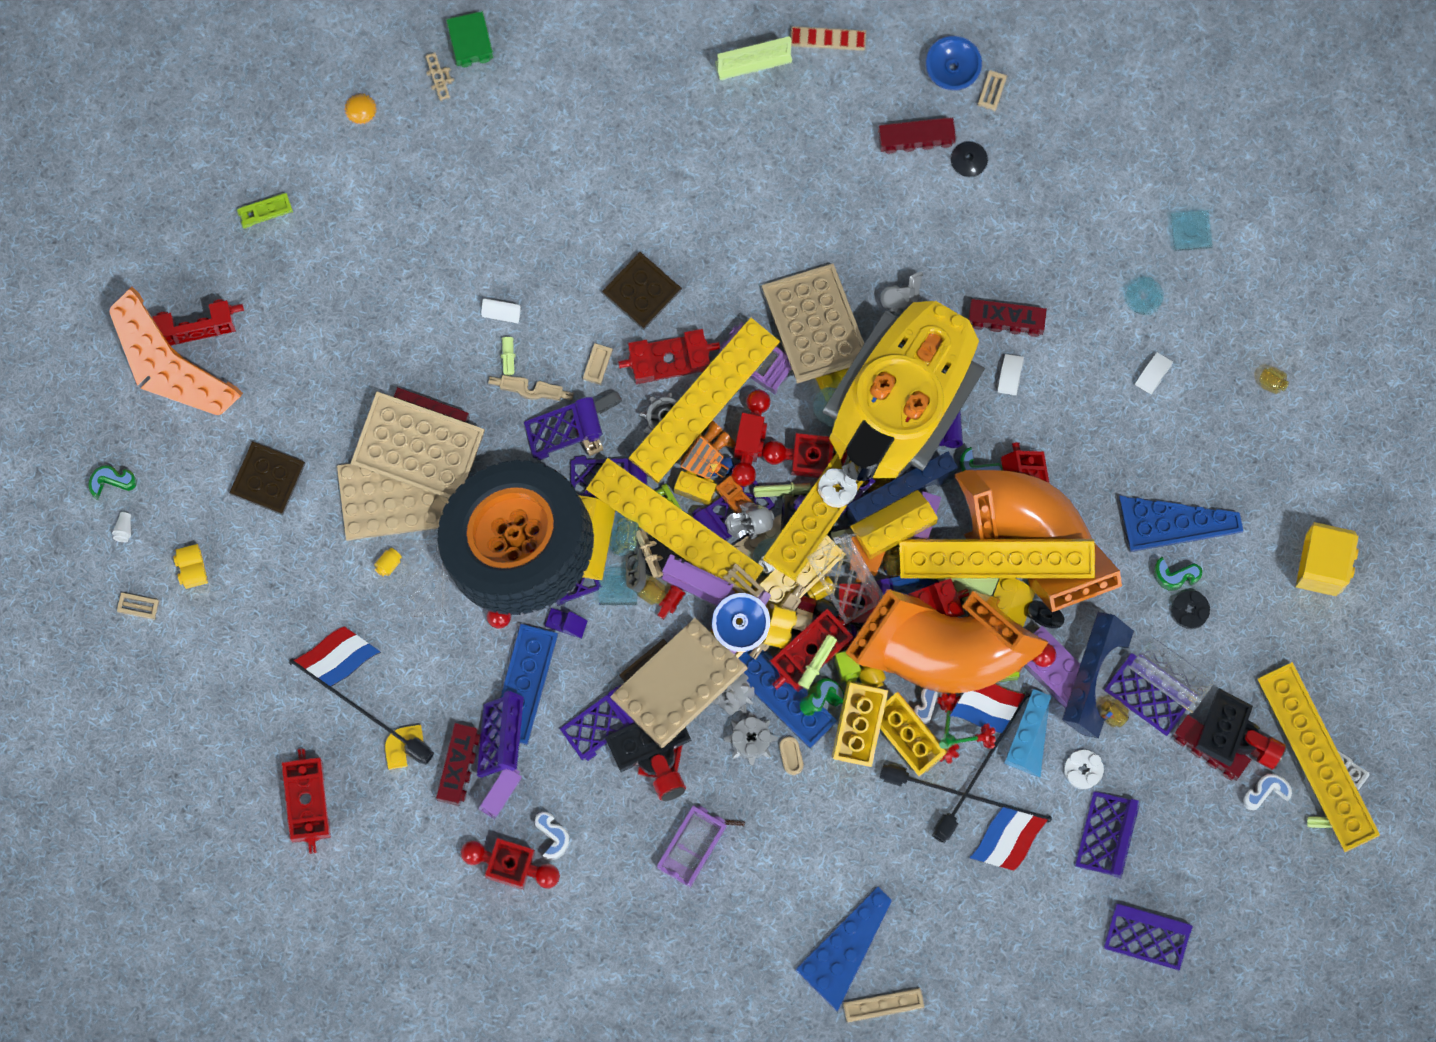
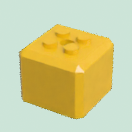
(1327, 559)

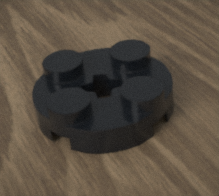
(1181, 604)

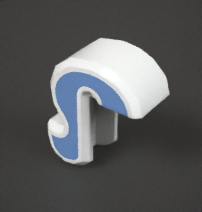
(928, 701)
(1265, 785)
(555, 833)

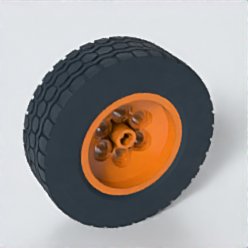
(499, 502)

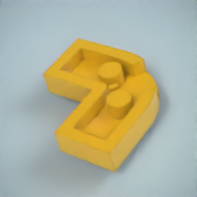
(395, 748)

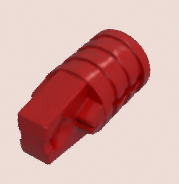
(670, 601)

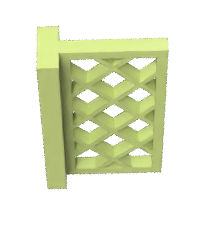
(754, 58)

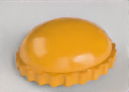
(360, 108)

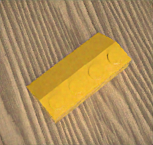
(602, 521)
(894, 524)
(1014, 598)
(859, 724)
(910, 735)

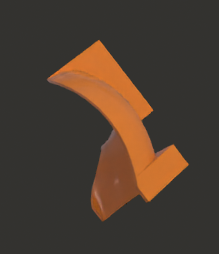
(1029, 508)
(944, 650)

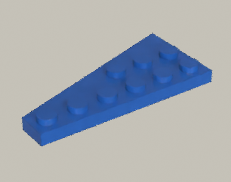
(1165, 523)
(838, 958)

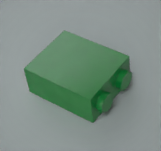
(470, 39)

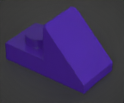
(566, 623)

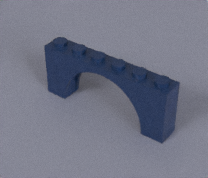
(935, 473)
(1081, 708)

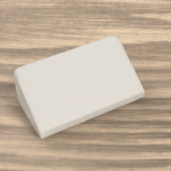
(501, 310)

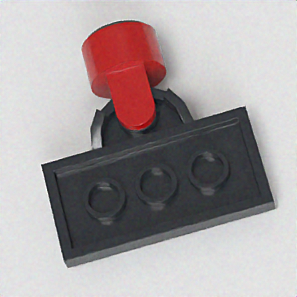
(1230, 732)
(635, 747)

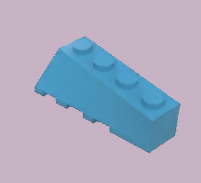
(1029, 740)

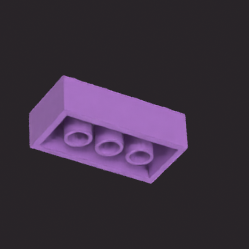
(1058, 677)

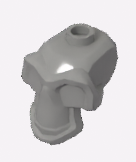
(901, 298)
(752, 520)

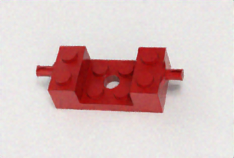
(220, 324)
(689, 351)
(1026, 462)
(942, 598)
(793, 659)
(306, 821)

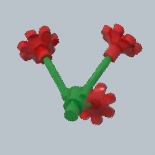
(949, 742)

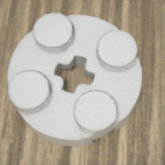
(828, 492)
(1092, 762)

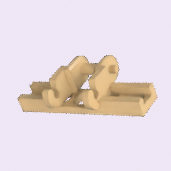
(440, 86)
(652, 560)

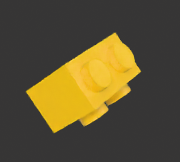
(695, 488)

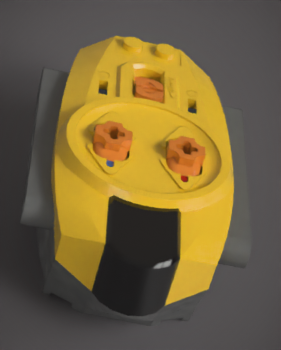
(903, 391)

